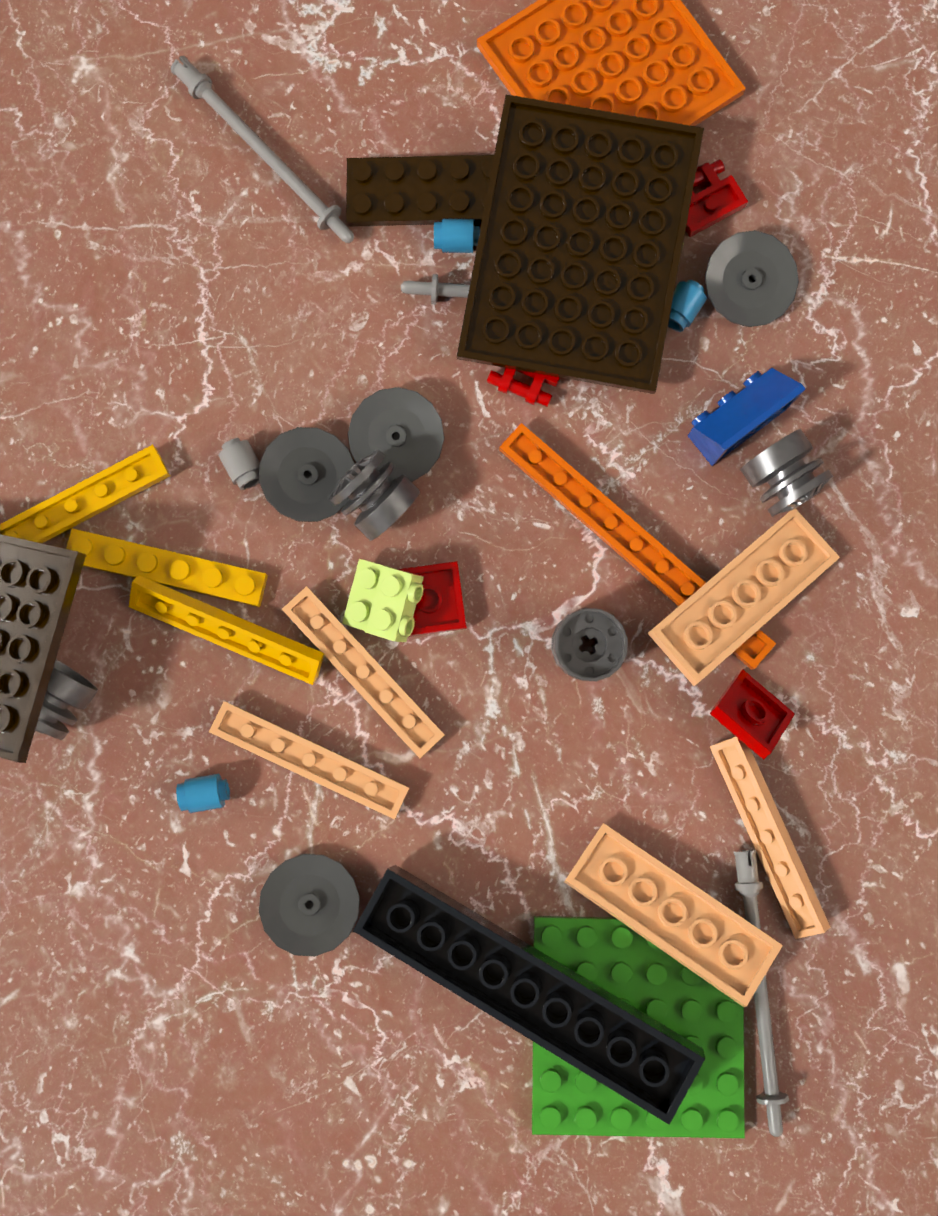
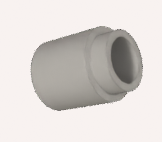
(240, 463)

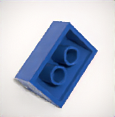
(743, 413)

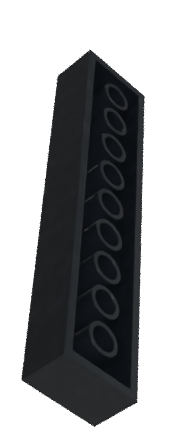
(531, 993)

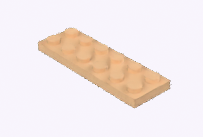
(743, 596)
(674, 915)

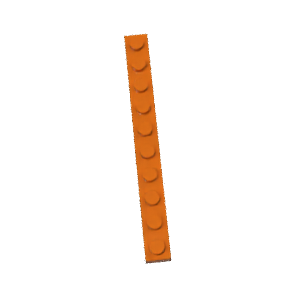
(615, 528)

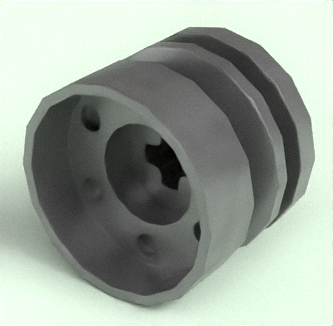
(786, 473)
(374, 495)
(608, 650)
(64, 689)

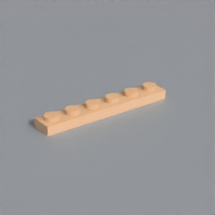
(363, 672)
(309, 760)
(770, 838)

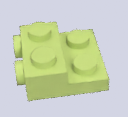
(383, 601)

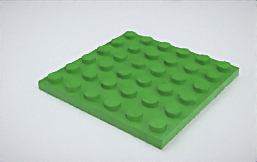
(667, 991)

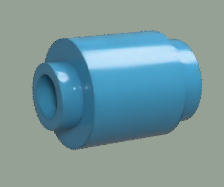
(456, 235)
(686, 304)
(202, 793)

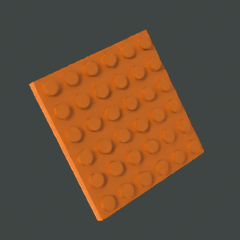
(613, 58)

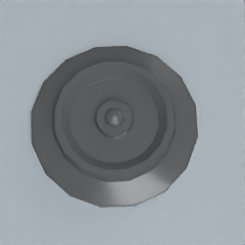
(751, 278)
(401, 427)
(302, 473)
(309, 905)

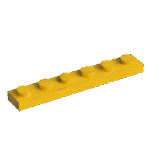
(88, 497)
(169, 568)
(225, 629)

